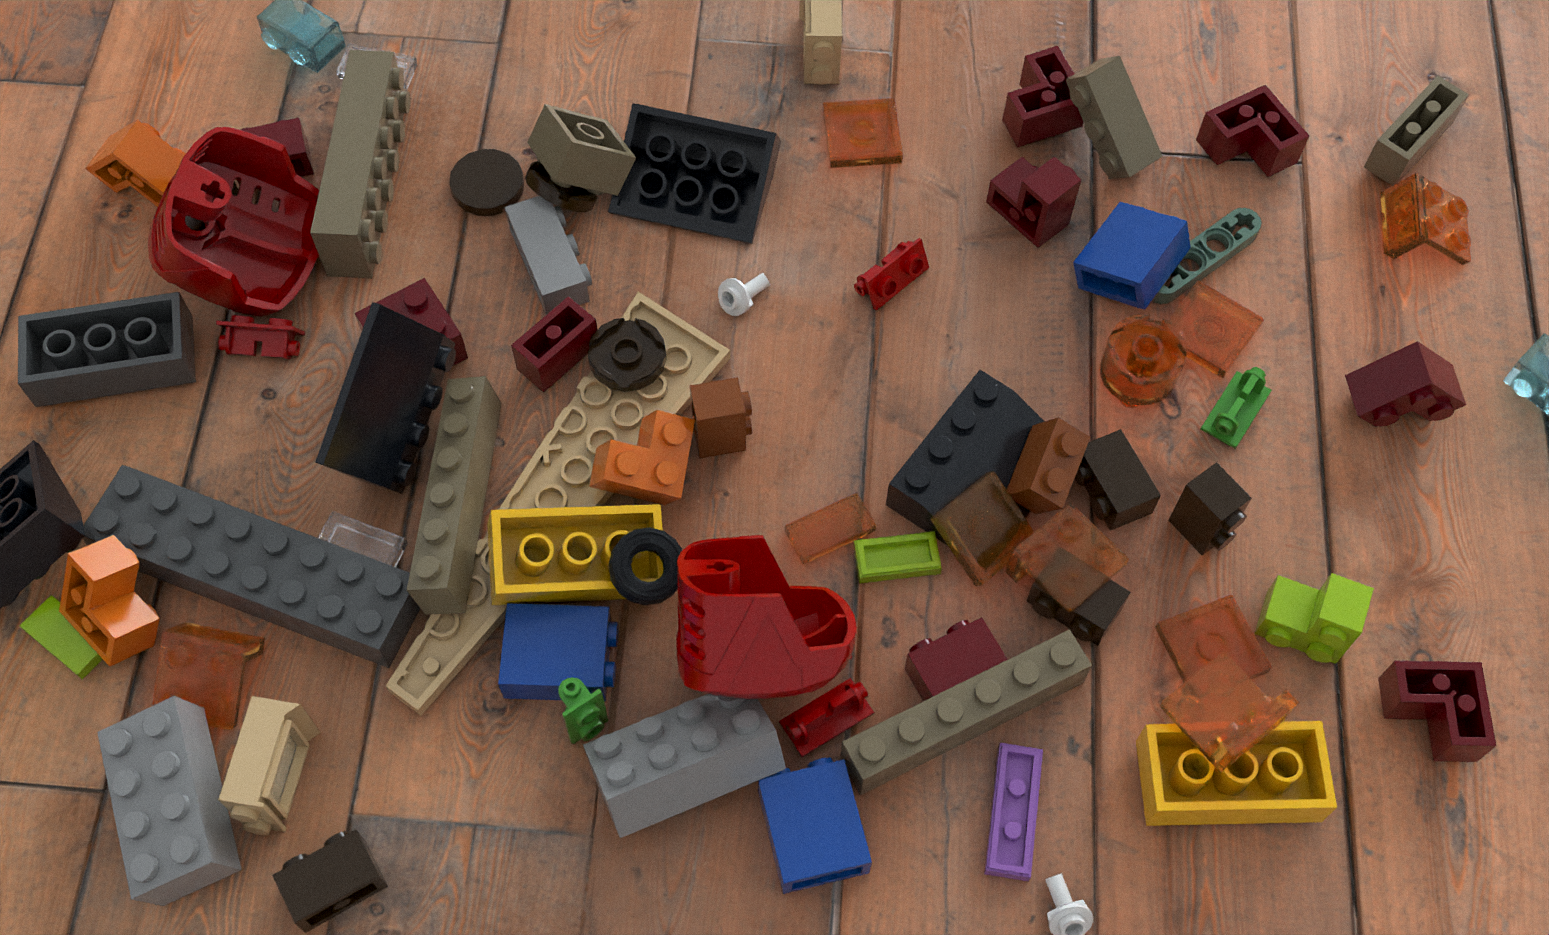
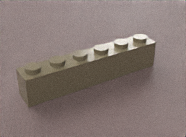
(455, 497)
(964, 711)

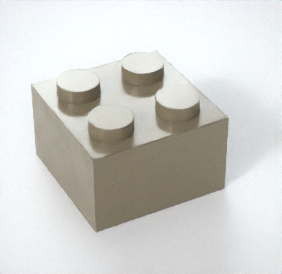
(581, 151)

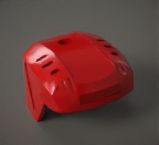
(247, 252)
(749, 629)

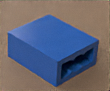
(1132, 255)
(554, 644)
(814, 825)

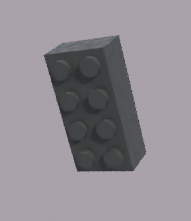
(106, 349)

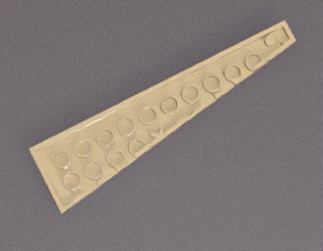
(557, 479)

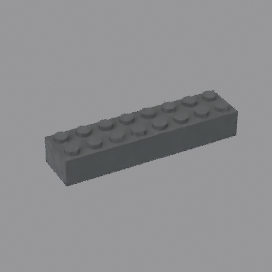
(257, 565)

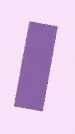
(1014, 812)

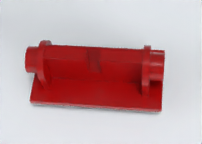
(898, 271)
(244, 334)
(827, 716)

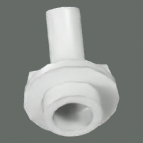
(736, 296)
(1068, 916)

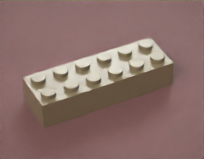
(361, 165)

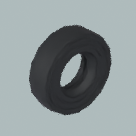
(621, 571)

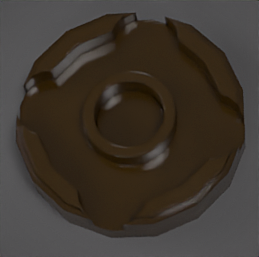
(486, 182)
(572, 198)
(627, 354)

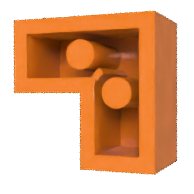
(136, 159)
(653, 467)
(102, 601)

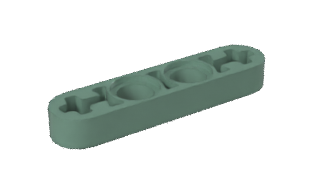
(1208, 259)

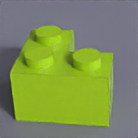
(1315, 620)

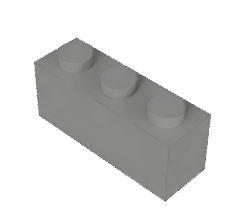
(548, 252)

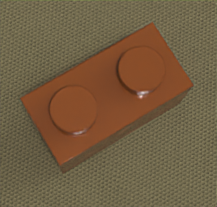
(720, 417)
(1048, 466)

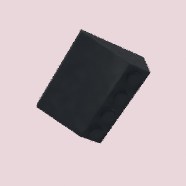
(696, 173)
(387, 400)
(974, 436)
(35, 520)

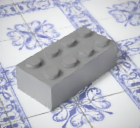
(683, 759)
(167, 802)

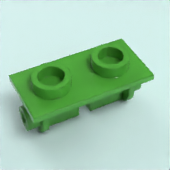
(1237, 407)
(584, 711)

